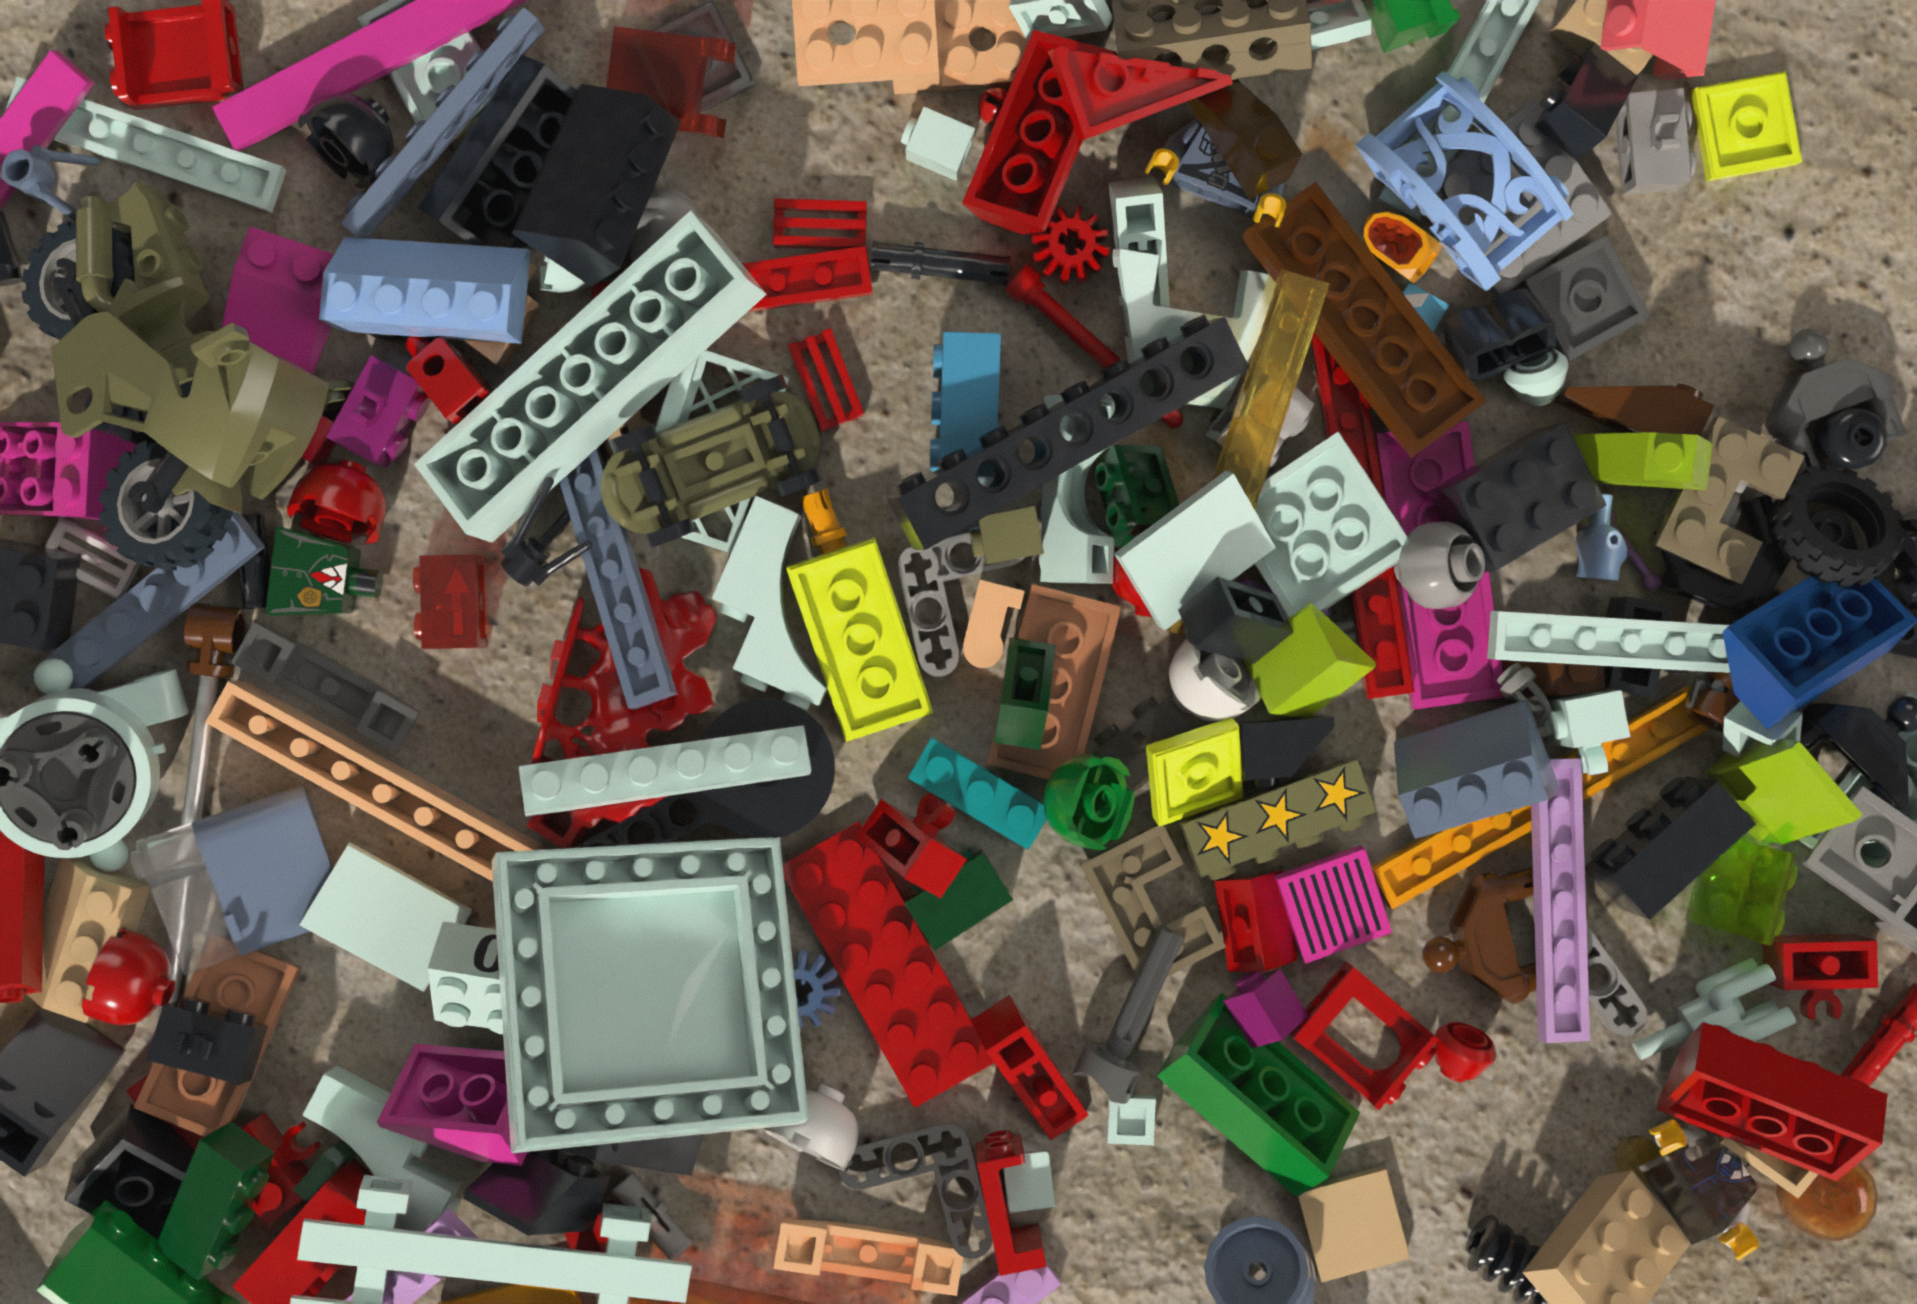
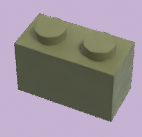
(1007, 536)

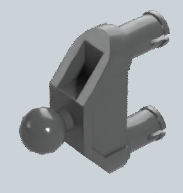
(1825, 391)

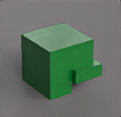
(1408, 21)

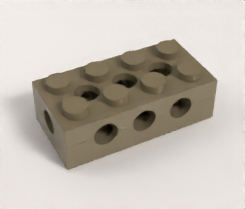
(1231, 25)

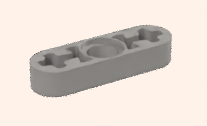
(1626, 995)

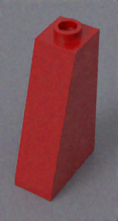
(20, 921)

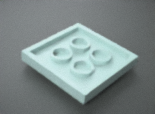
(1326, 528)

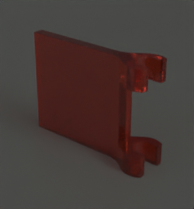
(669, 72)

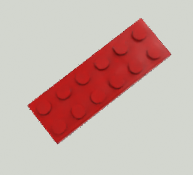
(886, 964)

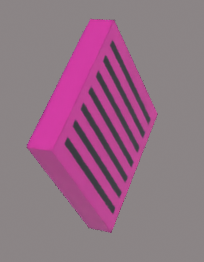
(1333, 904)

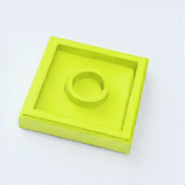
(1745, 126)
(1195, 771)

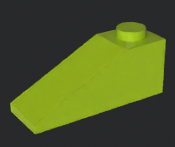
(1647, 459)

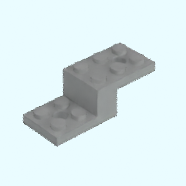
(1884, 890)

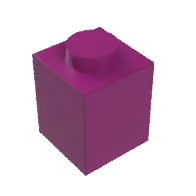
(1265, 1007)

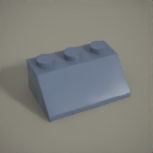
(1473, 769)

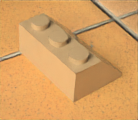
(79, 917)

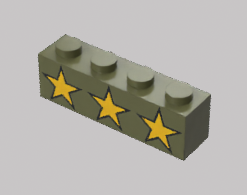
(1278, 817)

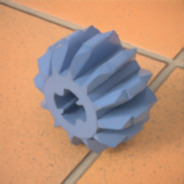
(818, 992)

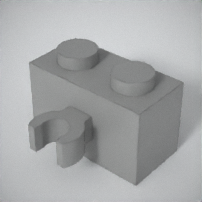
(1654, 142)

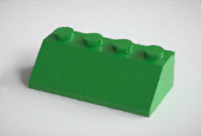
(1260, 1099)
(117, 1263)

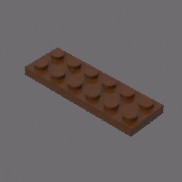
(1368, 321)

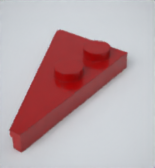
(1114, 91)

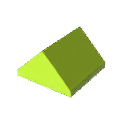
(1309, 666)

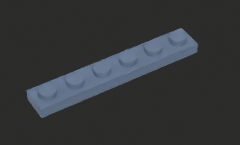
(454, 110)
(617, 588)
(152, 607)

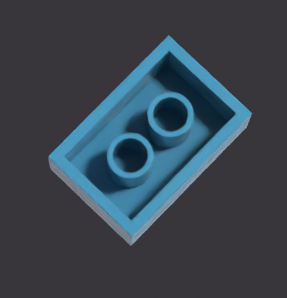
(968, 396)

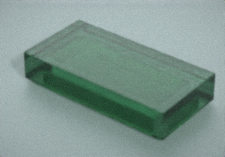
(326, 1167)

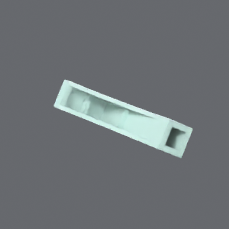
(755, 587)
(351, 1111)

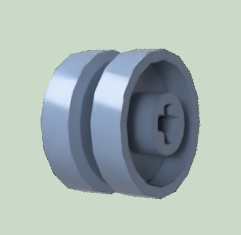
(1254, 1246)

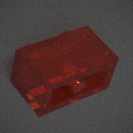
(451, 601)

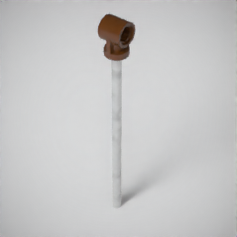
(214, 633)

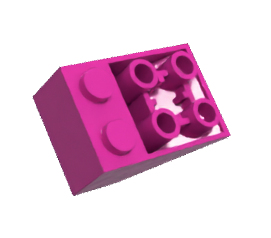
(53, 473)

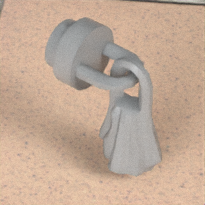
(1515, 680)

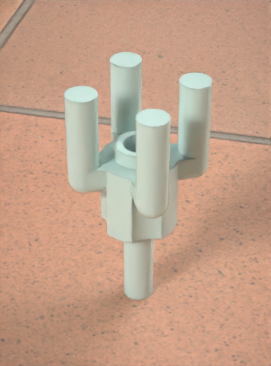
(1720, 1006)

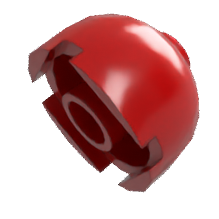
(339, 502)
(128, 980)

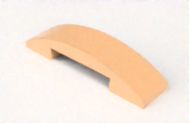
(868, 1252)

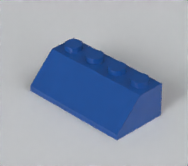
(1810, 643)

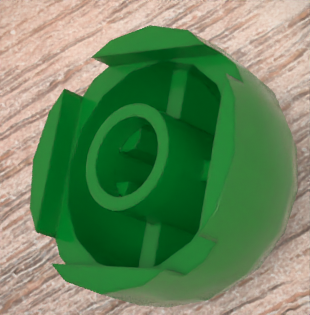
(1089, 800)

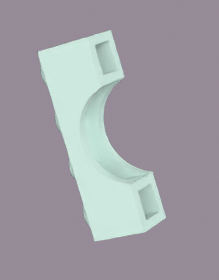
(1070, 540)

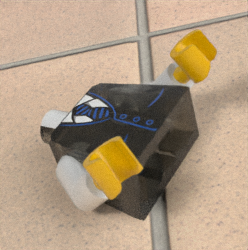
(1703, 1186)

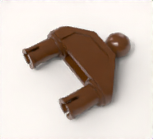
(1484, 939)

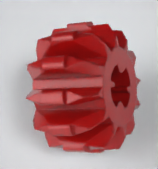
(1085, 238)

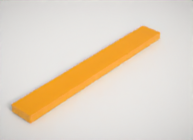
(1452, 850)

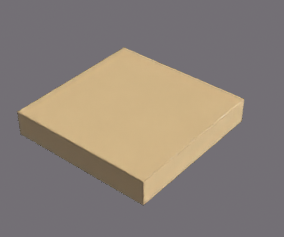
(1353, 1224)

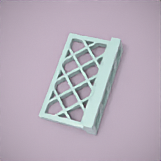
(676, 410)

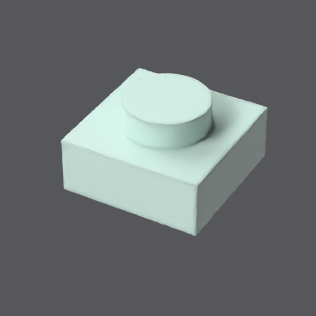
(1131, 1122)

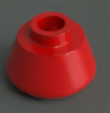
(1463, 1051)

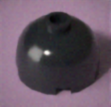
(349, 135)

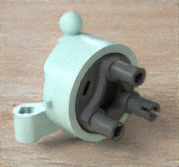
(83, 763)

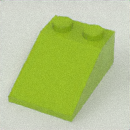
(1783, 791)

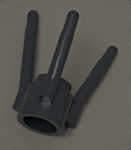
(527, 559)

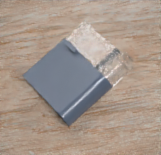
(236, 877)

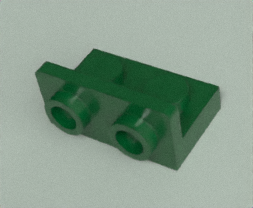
(1134, 489)

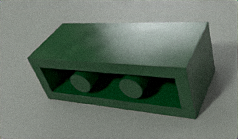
(215, 1200)

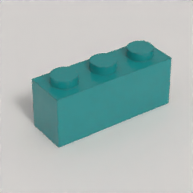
(979, 792)

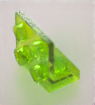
(1744, 891)

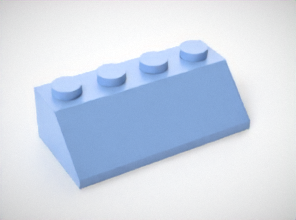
(426, 290)

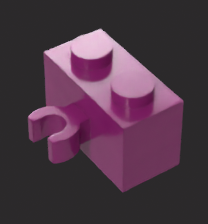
(379, 413)

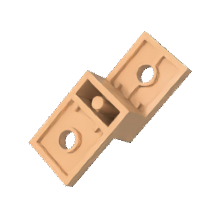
(907, 41)

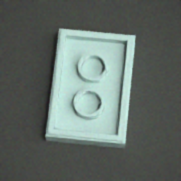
(432, 73)
(1192, 545)
(382, 915)

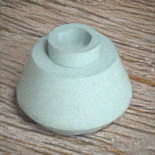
(1539, 379)

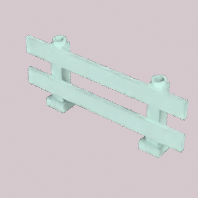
(382, 1248)

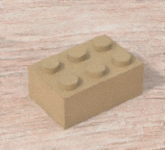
(1609, 1246)

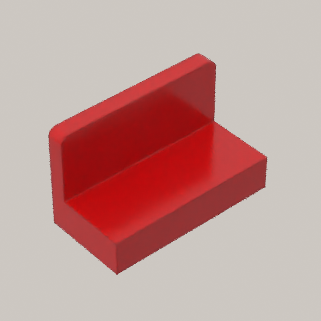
(1254, 923)

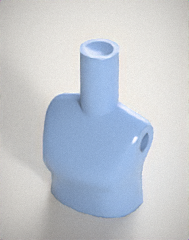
(1600, 546)

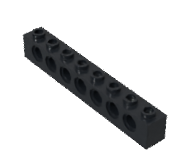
(1215, 362)

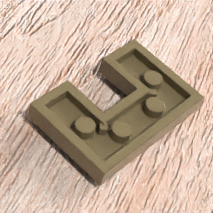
(1693, 519)
(1118, 883)

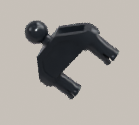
(1717, 592)
(1867, 742)

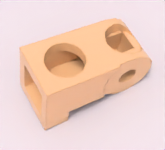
(982, 638)

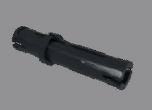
(939, 263)

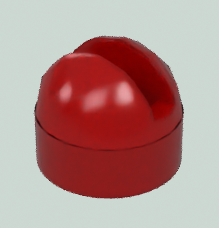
(988, 112)

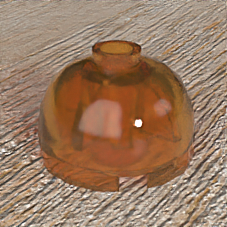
(1833, 1208)

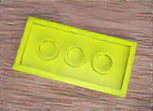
(859, 639)

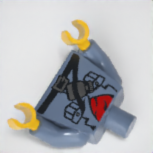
(1198, 168)

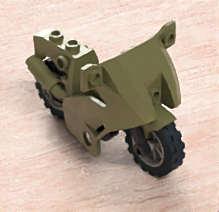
(201, 401)

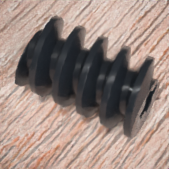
(1503, 1255)

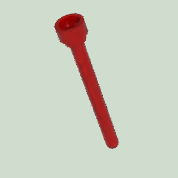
(1029, 290)

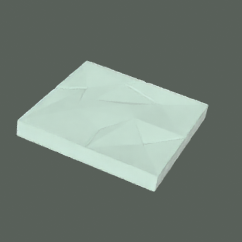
(646, 992)

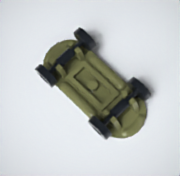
(711, 462)

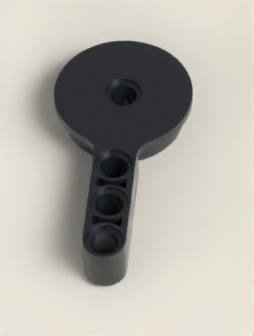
(748, 809)

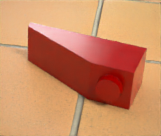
(1028, 1067)

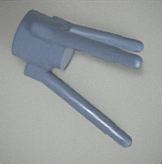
(35, 176)

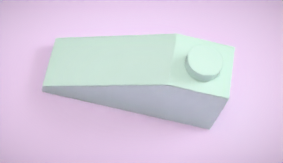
(1140, 227)

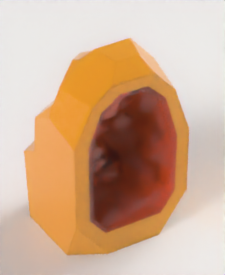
(1400, 244)

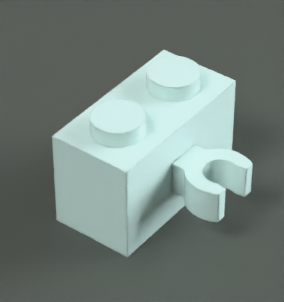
(1585, 723)

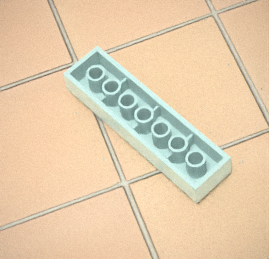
(590, 378)

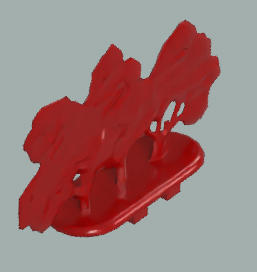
(683, 627)

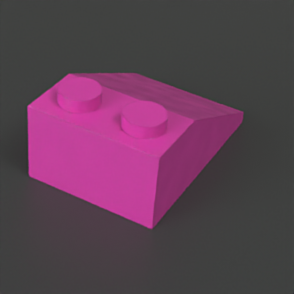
(279, 297)
(453, 1102)

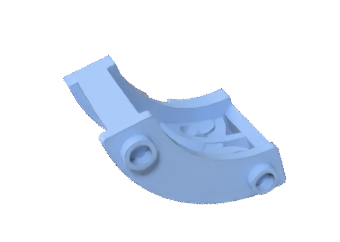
(1466, 244)

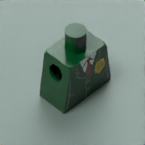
(316, 576)

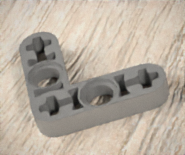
(941, 571)

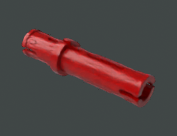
(1886, 1041)

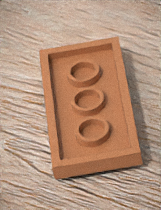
(1083, 641)
(247, 983)

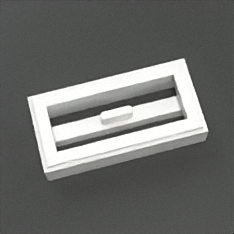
(127, 577)

